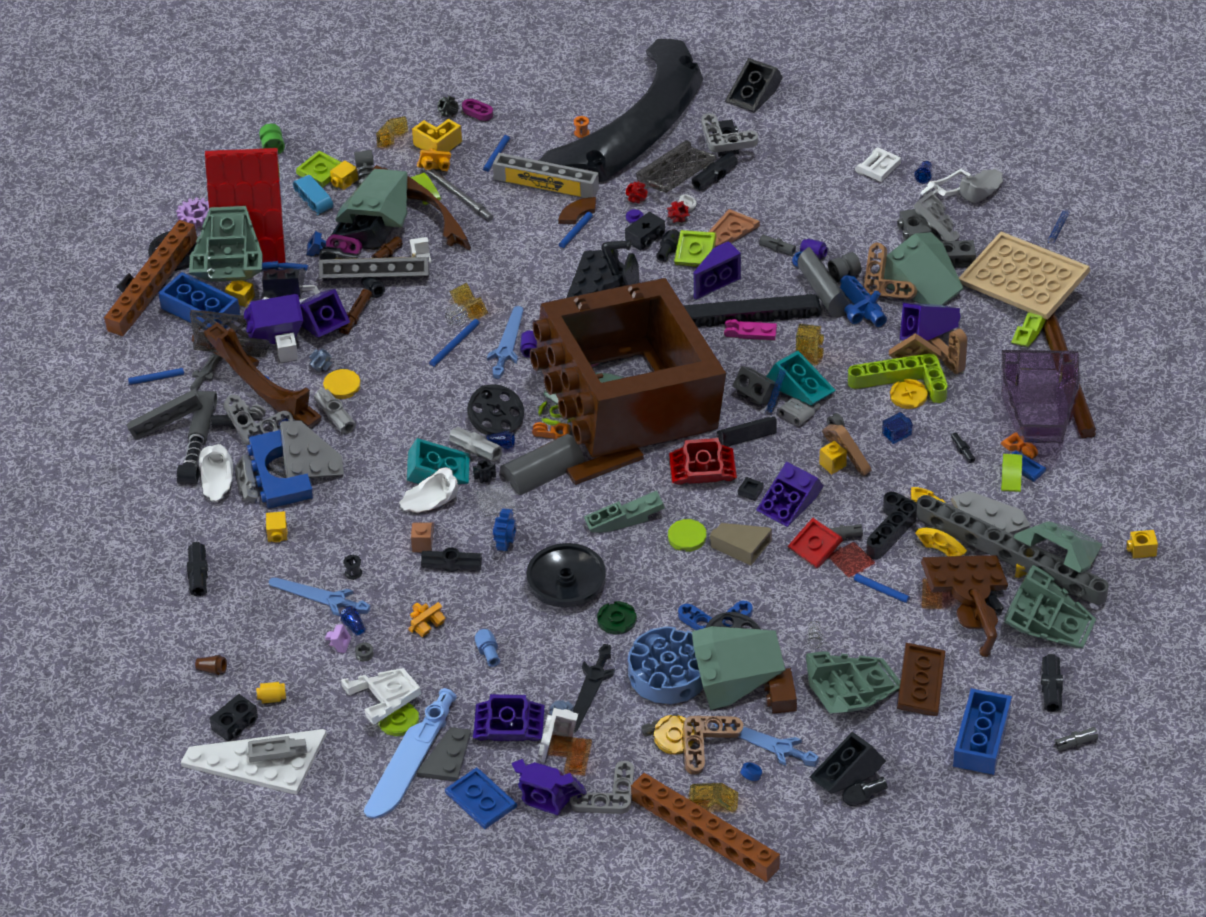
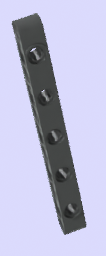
(1008, 549)

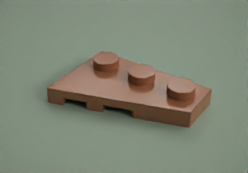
(733, 226)

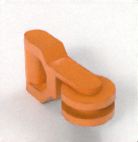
(540, 430)
(1028, 449)

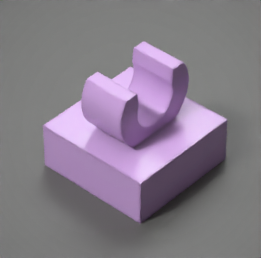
(339, 638)

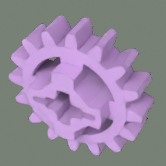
(193, 211)

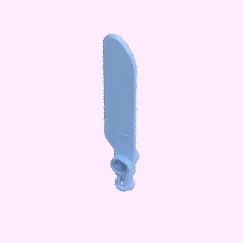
(409, 757)

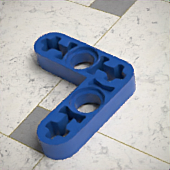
(699, 615)

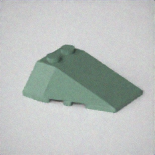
(380, 194)
(226, 247)
(926, 265)
(1080, 547)
(1047, 611)
(735, 661)
(848, 682)

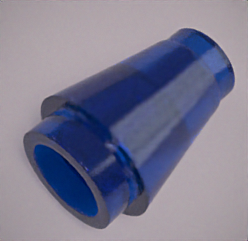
(924, 172)
(504, 439)
(352, 619)

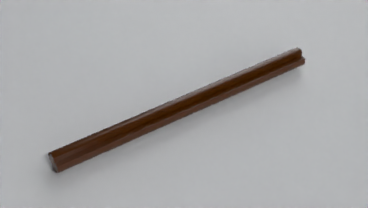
(1081, 412)

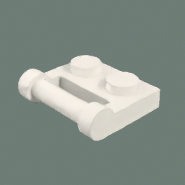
(882, 167)

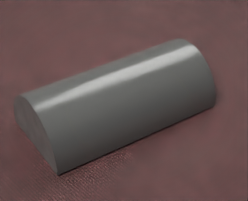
(823, 283)
(542, 464)

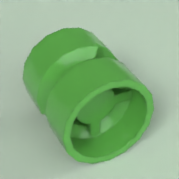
(272, 137)

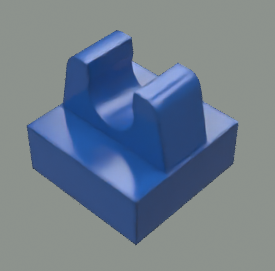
(315, 244)

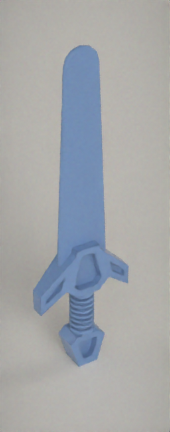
(505, 349)
(332, 599)
(781, 747)

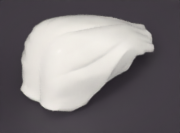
(216, 471)
(431, 492)

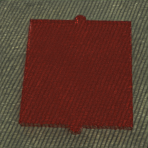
(851, 559)

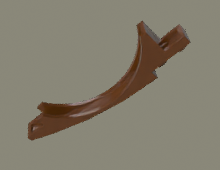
(452, 229)
(279, 398)

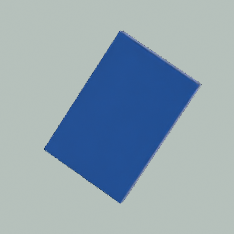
(480, 798)

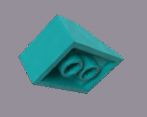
(801, 379)
(429, 457)

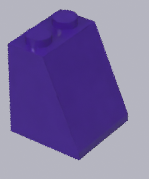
(323, 313)
(273, 317)
(928, 320)

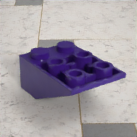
(790, 494)

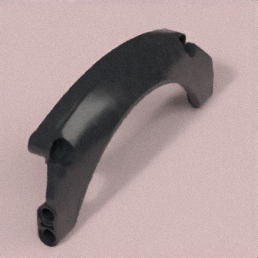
(644, 123)

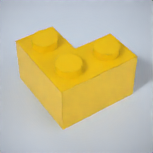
(441, 138)

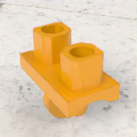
(434, 159)
(423, 615)

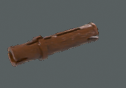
(356, 310)

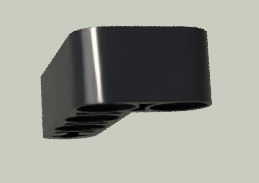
(900, 518)

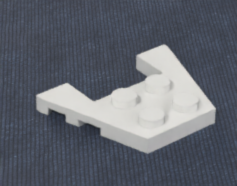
(390, 687)

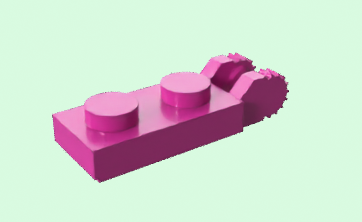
(750, 330)

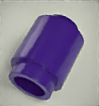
(817, 246)
(527, 343)

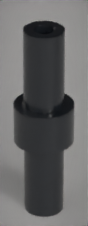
(963, 447)

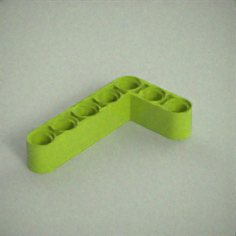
(894, 370)

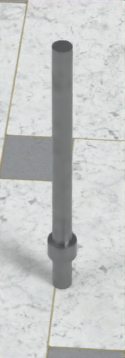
(478, 208)

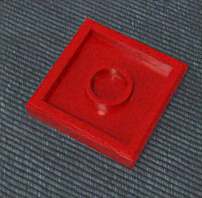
(815, 543)

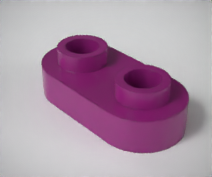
(477, 109)
(344, 243)

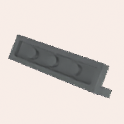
(165, 414)

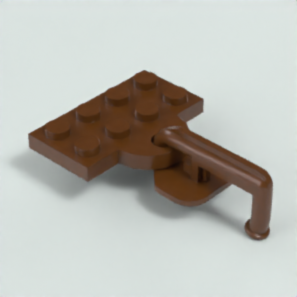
(970, 582)

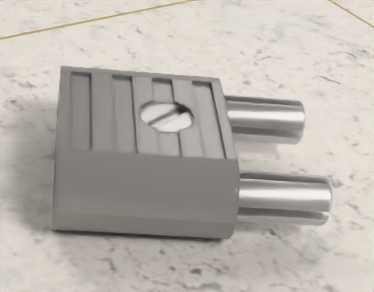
(797, 411)

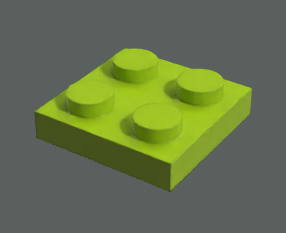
(318, 167)
(694, 247)

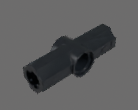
(714, 171)
(451, 560)
(197, 569)
(1052, 683)

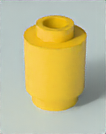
(271, 692)

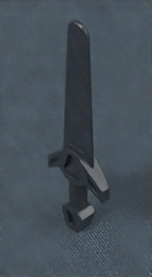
(593, 679)

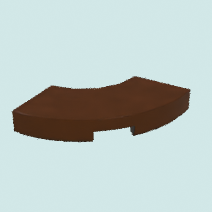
(576, 210)

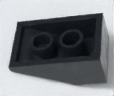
(754, 85)
(366, 228)
(283, 282)
(848, 764)

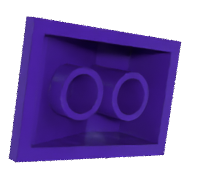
(717, 270)

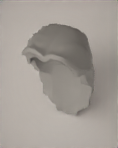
(981, 185)

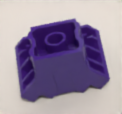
(508, 719)
(546, 786)

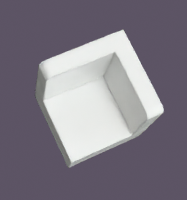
(420, 248)
(286, 347)

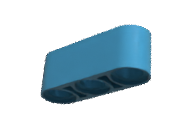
(313, 194)

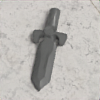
(203, 374)

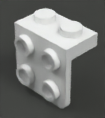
(561, 724)

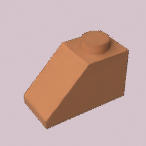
(422, 536)

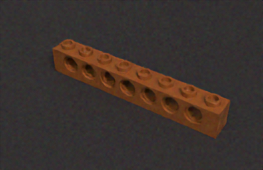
(150, 278)
(705, 827)

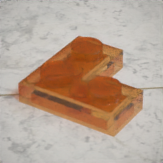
(575, 749)

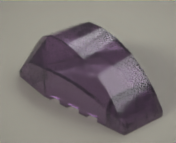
(1040, 392)

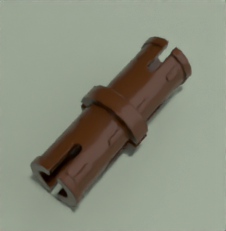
(388, 249)

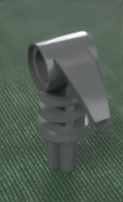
(365, 161)

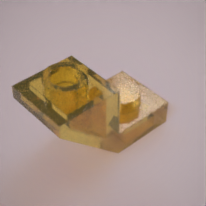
(392, 127)
(463, 296)
(711, 793)

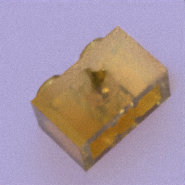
(809, 342)

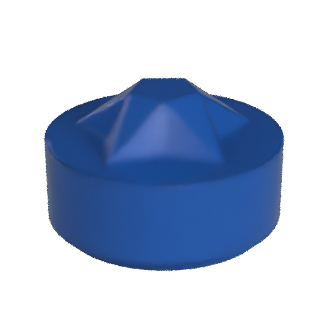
(751, 771)

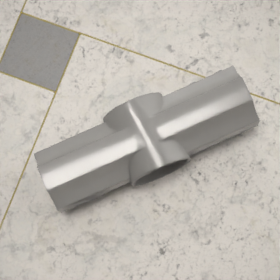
(334, 411)
(475, 444)

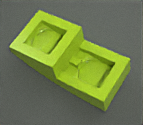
(425, 181)
(1029, 331)
(1011, 472)

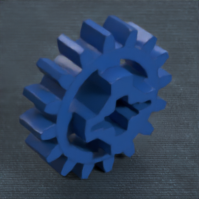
(504, 529)

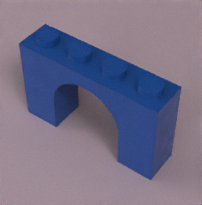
(275, 490)

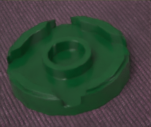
(616, 617)

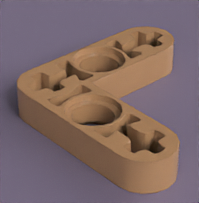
(881, 283)
(955, 354)
(841, 436)
(701, 731)

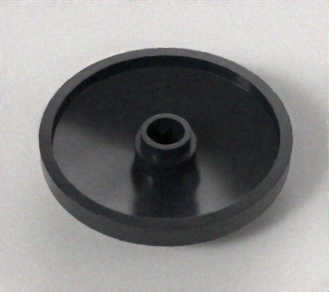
(566, 575)

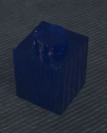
(897, 427)

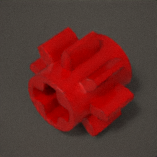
(636, 192)
(678, 211)

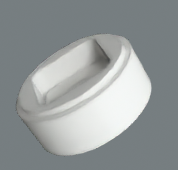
(688, 201)

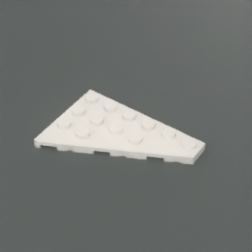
(233, 762)

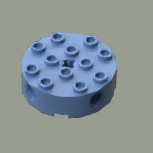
(664, 666)

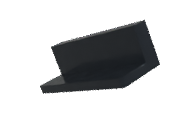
(747, 431)

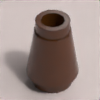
(212, 664)

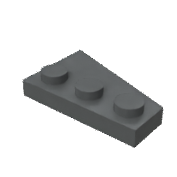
(447, 757)

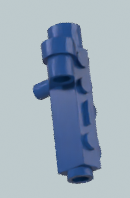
(864, 303)

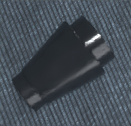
(374, 286)

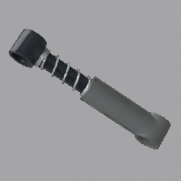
(189, 471)

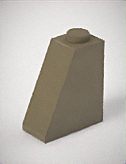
(741, 541)

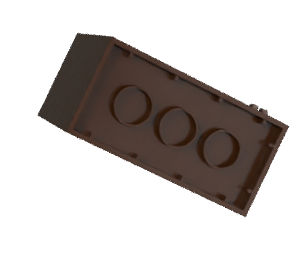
(639, 410)

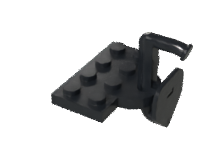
(603, 270)

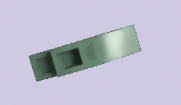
(617, 516)

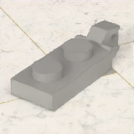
(246, 479)
(275, 748)

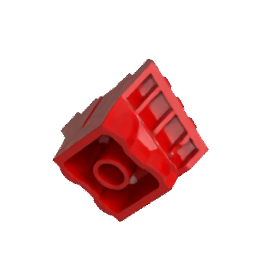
(702, 462)

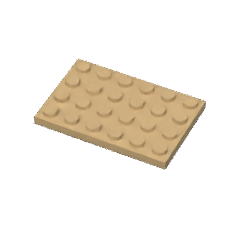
(1024, 275)

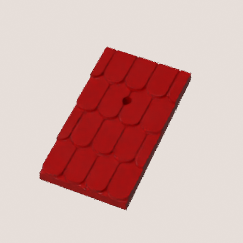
(251, 181)

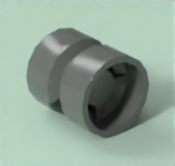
(846, 265)

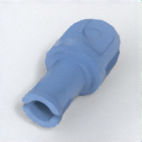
(487, 646)

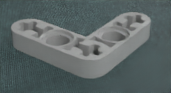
(749, 138)
(251, 427)
(616, 796)

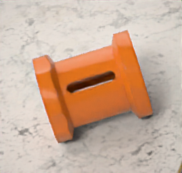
(584, 127)

